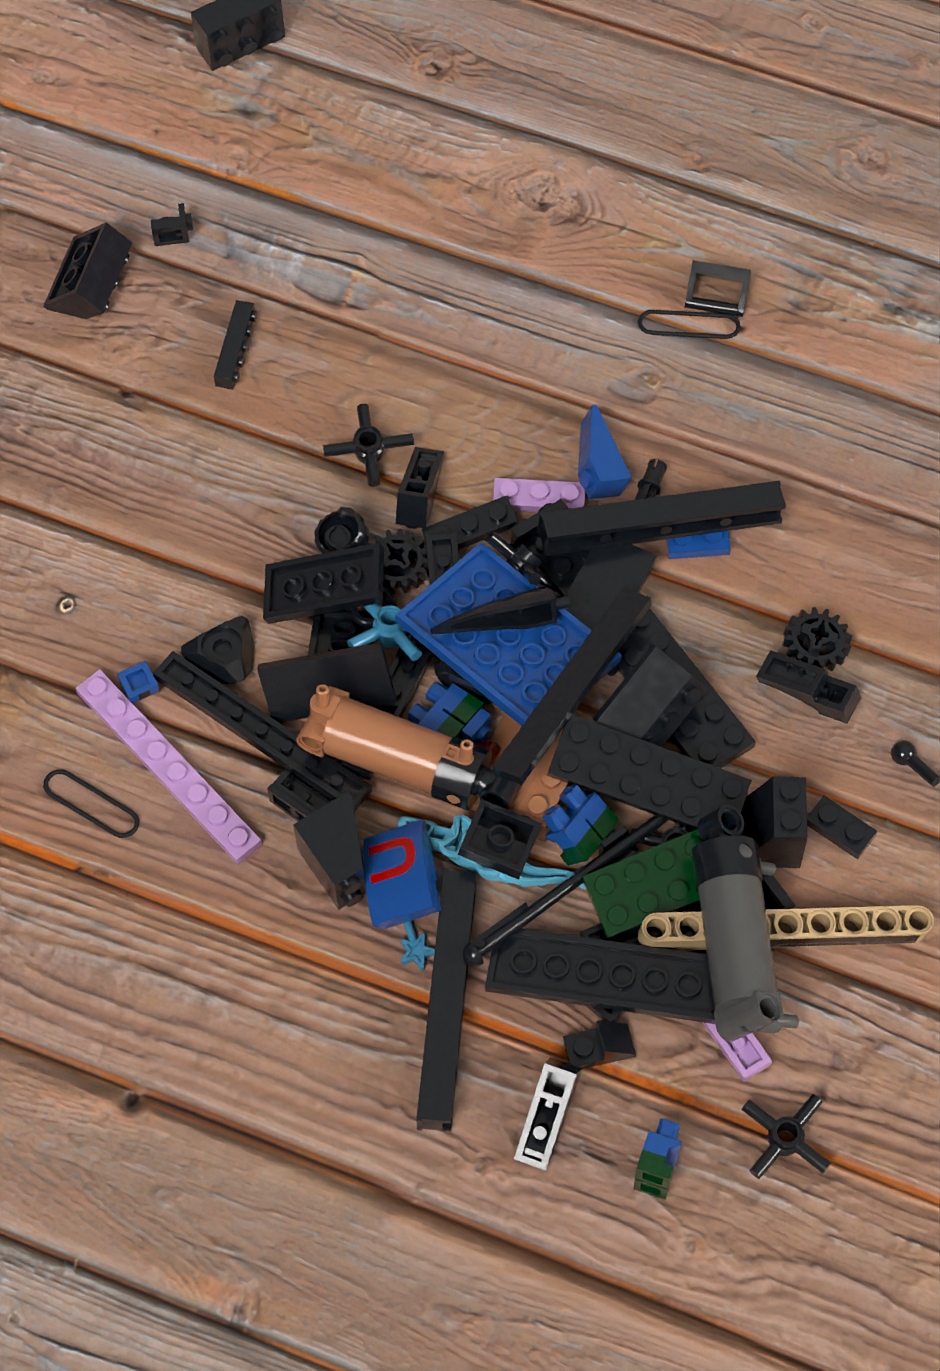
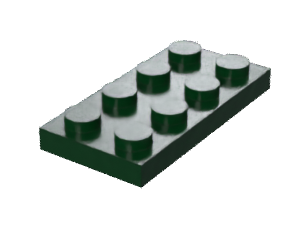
(644, 884)

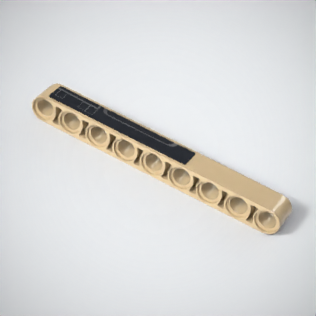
(800, 921)

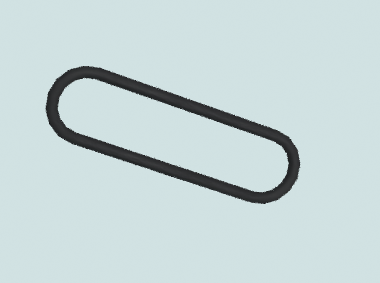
(685, 334)
(98, 792)

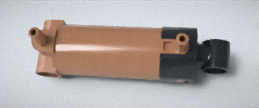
(402, 750)

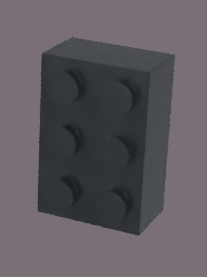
(236, 29)

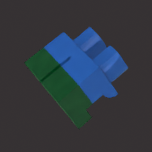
(450, 712)
(581, 826)
(658, 1160)

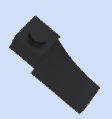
(810, 685)

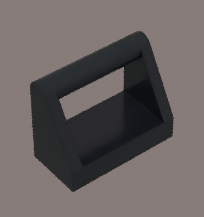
(718, 272)

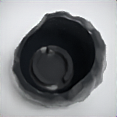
(341, 531)

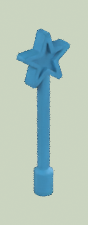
(415, 947)

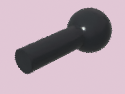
(904, 754)

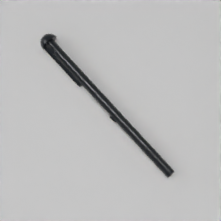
(523, 914)

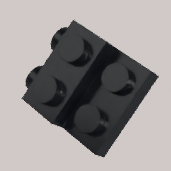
(499, 839)

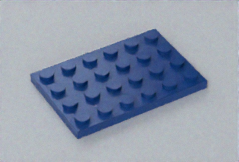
(505, 665)

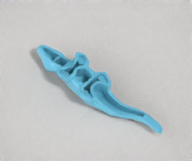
(449, 842)

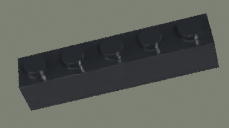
(235, 345)

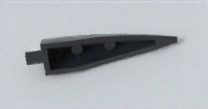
(517, 611)

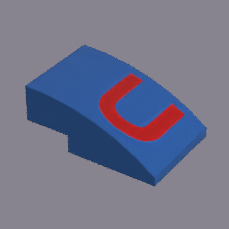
(400, 875)

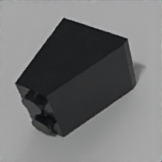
(778, 820)
(332, 850)

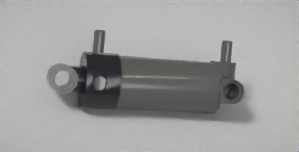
(737, 928)

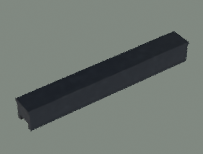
(661, 518)
(446, 1002)

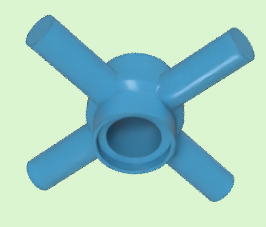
(386, 631)

